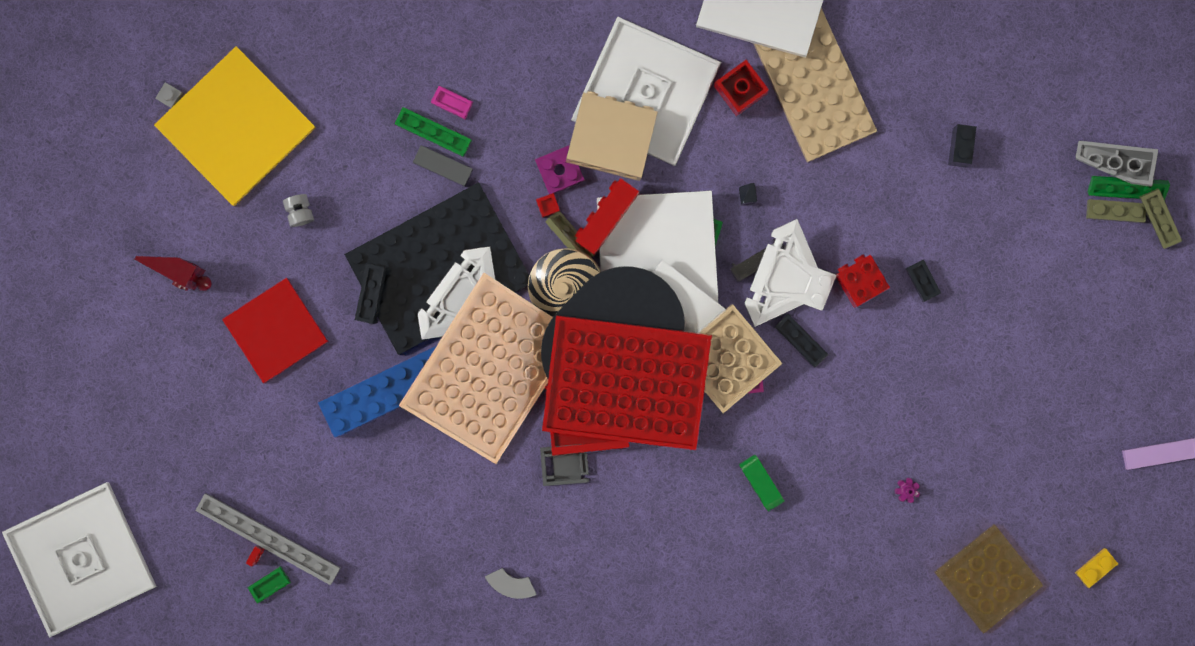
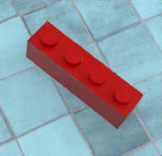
(607, 216)

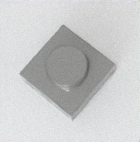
(168, 95)

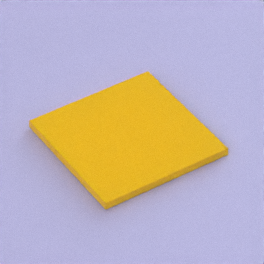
(234, 126)

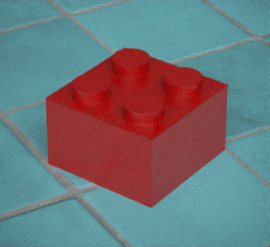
(741, 87)

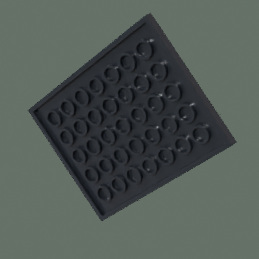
(424, 252)

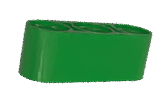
(761, 482)

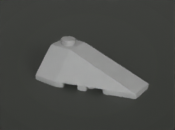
(1125, 162)

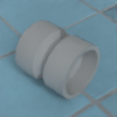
(301, 216)

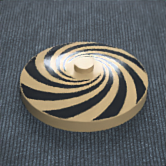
(559, 277)

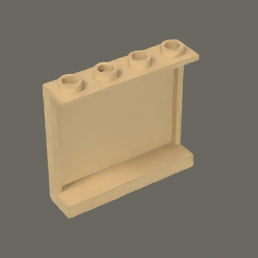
(611, 136)

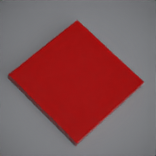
(275, 330)

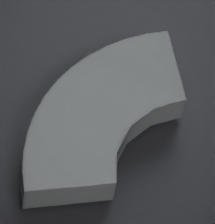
(510, 586)

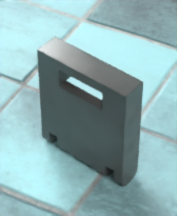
(566, 467)

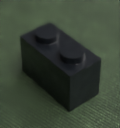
(962, 145)

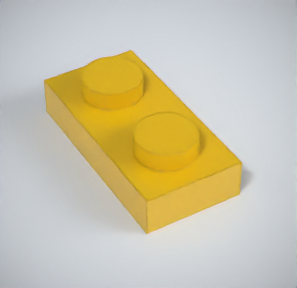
(1096, 568)

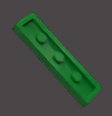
(433, 132)
(1117, 187)

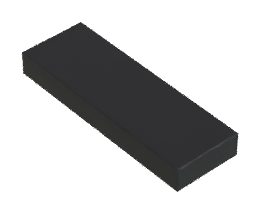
(801, 340)

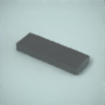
(442, 166)

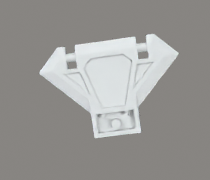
(787, 277)
(454, 291)

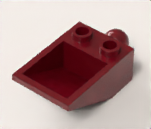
(182, 272)

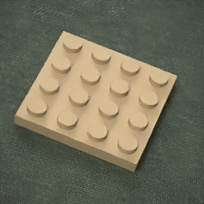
(736, 359)

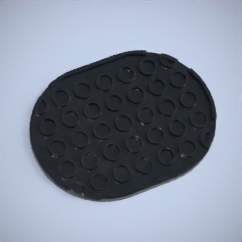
(620, 296)

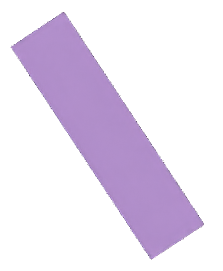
(1159, 453)

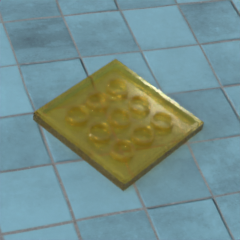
(988, 578)

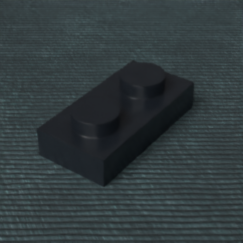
(923, 280)

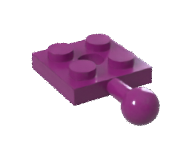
(554, 182)

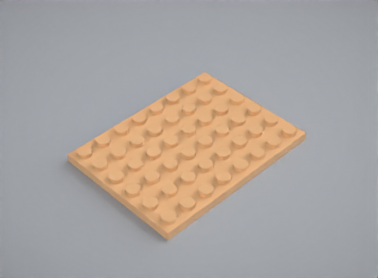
(483, 370)

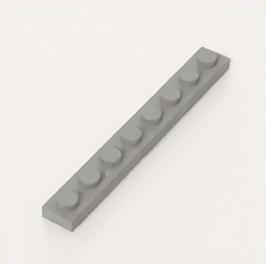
(268, 538)

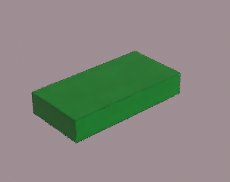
(269, 584)

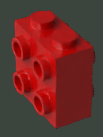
(861, 280)

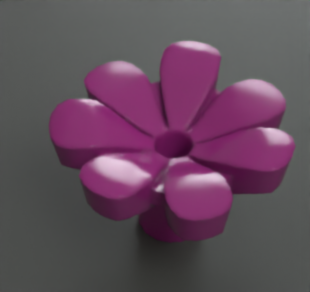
(904, 490)

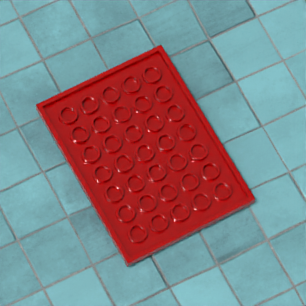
(626, 382)

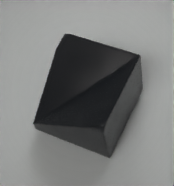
(748, 194)

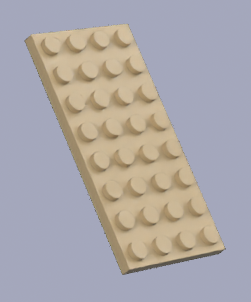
(818, 94)

